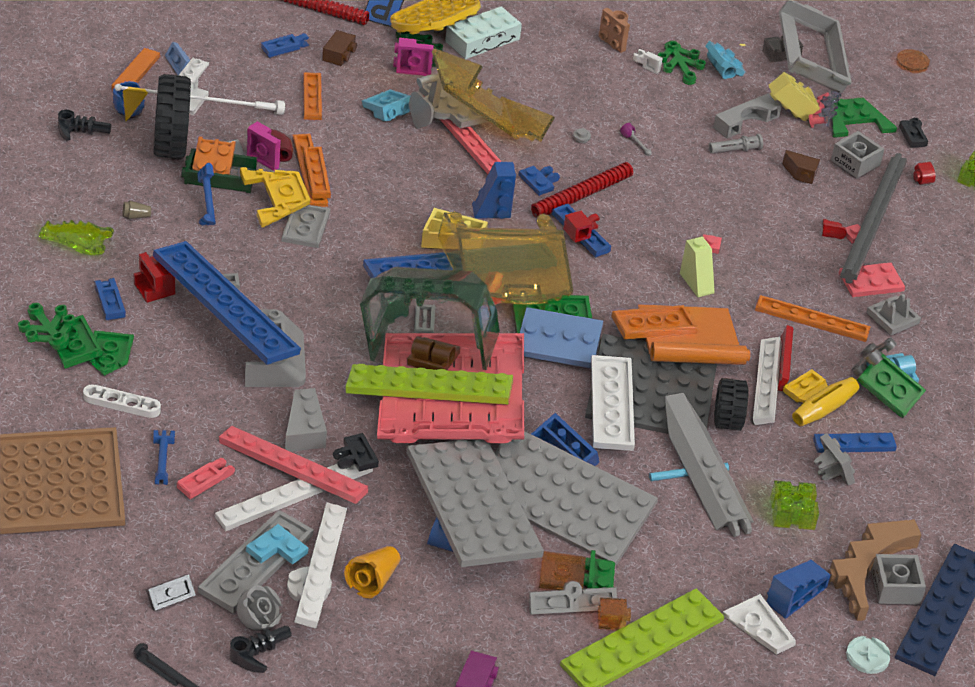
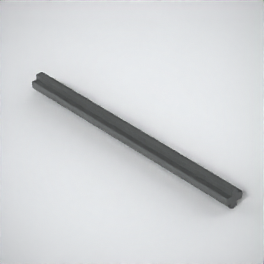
(873, 218)

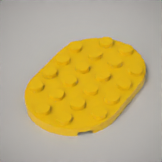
(433, 14)

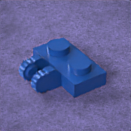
(537, 179)

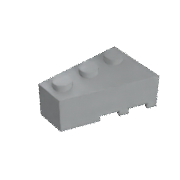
(306, 423)

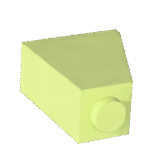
(698, 266)

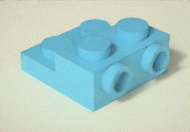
(388, 104)

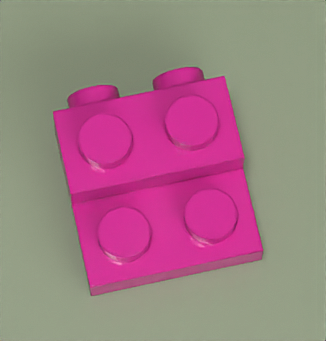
(413, 57)
(263, 145)

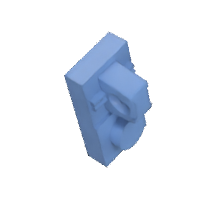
(177, 57)

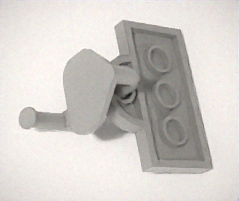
(439, 105)

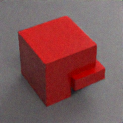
(153, 279)

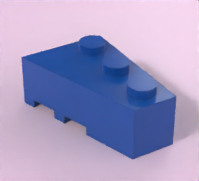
(796, 587)

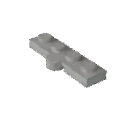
(569, 599)

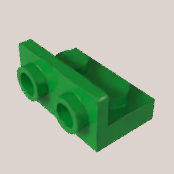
(600, 572)

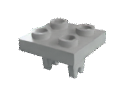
(894, 314)
(834, 461)

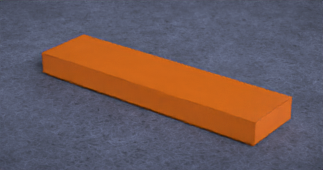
(138, 67)
(312, 96)
(316, 172)

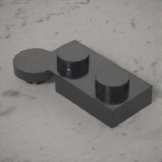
(913, 132)

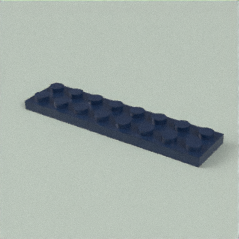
(940, 613)

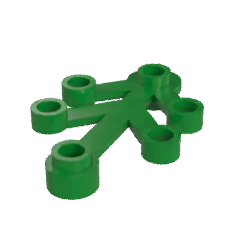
(674, 48)
(56, 339)

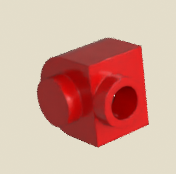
(924, 173)

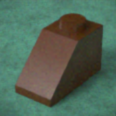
(801, 166)

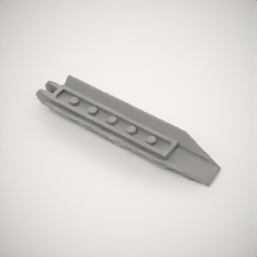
(705, 467)

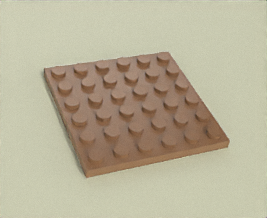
(60, 481)

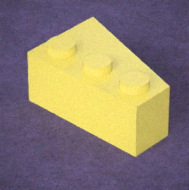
(794, 96)
(432, 228)

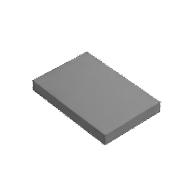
(306, 226)

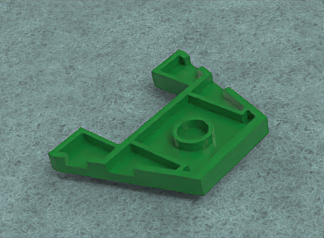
(858, 112)

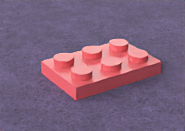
(875, 280)

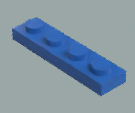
(596, 244)
(860, 442)

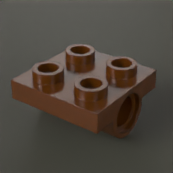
(432, 354)

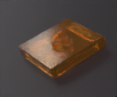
(559, 569)

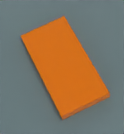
(654, 322)

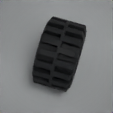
(731, 404)

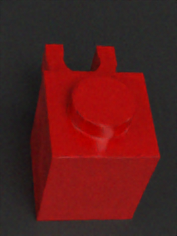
(580, 226)

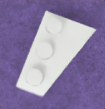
(761, 623)

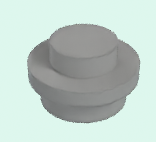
(581, 135)

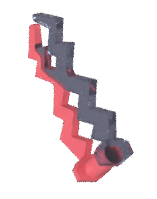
(827, 113)

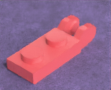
(205, 478)

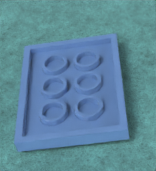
(560, 337)

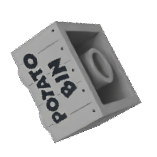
(857, 154)
(898, 579)

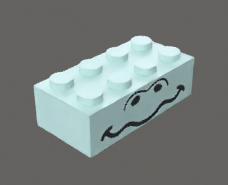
(483, 32)

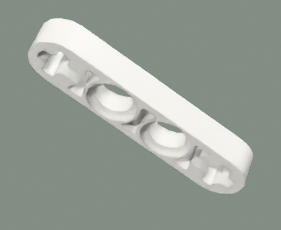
(122, 400)

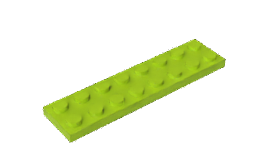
(429, 384)
(642, 640)

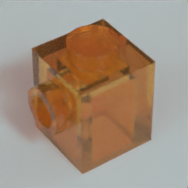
(613, 613)

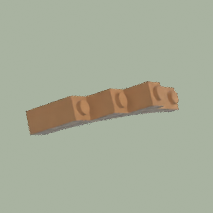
(860, 556)

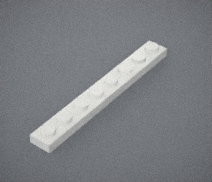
(276, 499)
(320, 565)

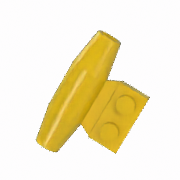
(817, 396)

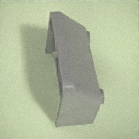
(283, 373)

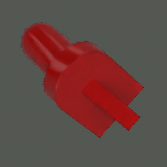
(833, 229)

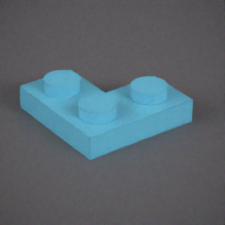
(277, 541)

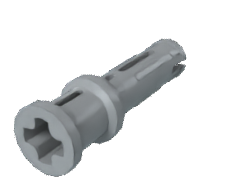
(744, 143)

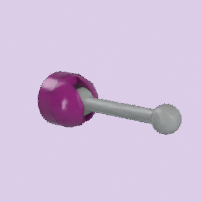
(627, 131)

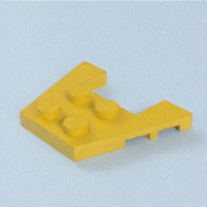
(285, 192)

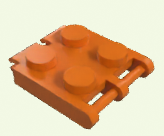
(217, 153)

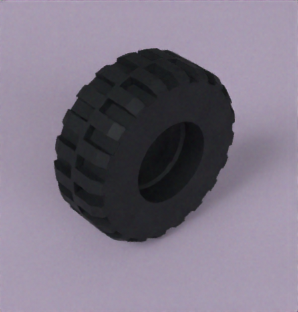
(172, 116)

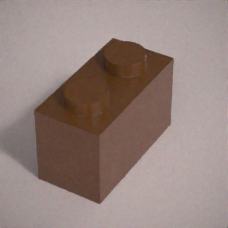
(339, 48)

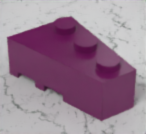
(478, 671)

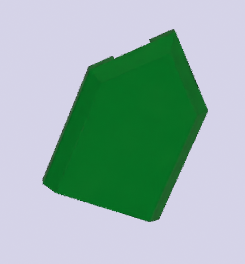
(115, 349)

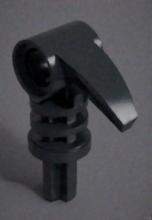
(68, 122)
(243, 648)

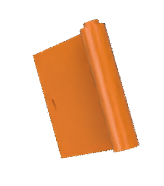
(712, 343)

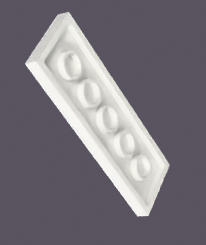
(612, 403)

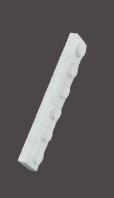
(767, 381)

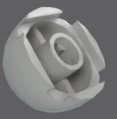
(259, 608)

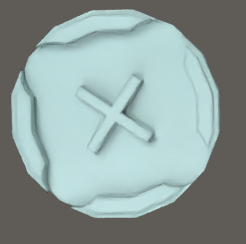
(868, 655)

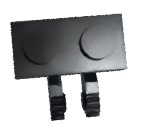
(357, 452)

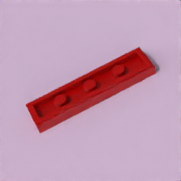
(785, 360)

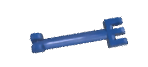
(204, 177)
(163, 441)

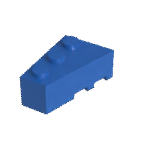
(497, 194)
(561, 435)

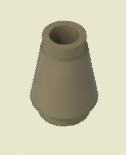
(135, 210)

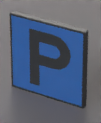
(382, 10)

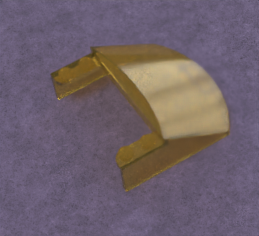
(461, 82)
(513, 263)

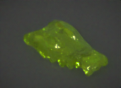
(81, 236)

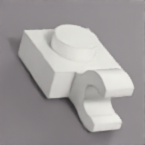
(649, 60)

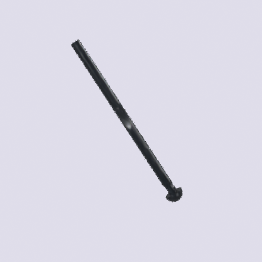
(160, 667)

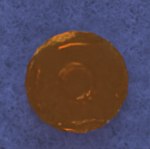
(912, 60)

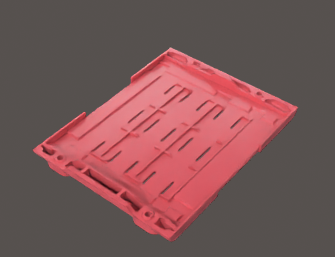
(506, 420)

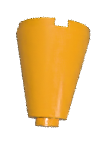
(371, 570)

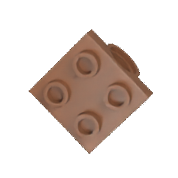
(614, 28)

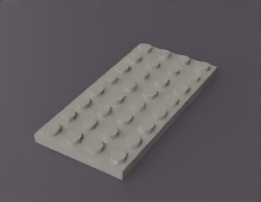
(574, 497)
(474, 502)

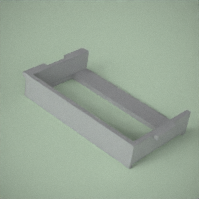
(839, 76)

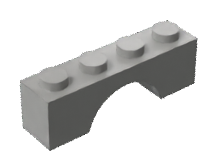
(760, 108)

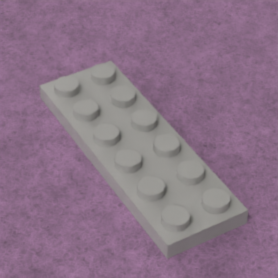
(244, 571)

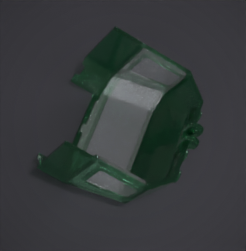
(392, 292)

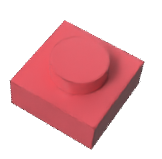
(852, 232)
(714, 242)

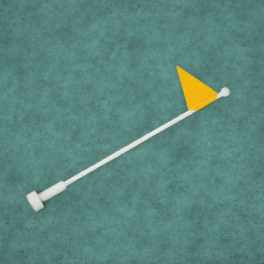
(134, 96)

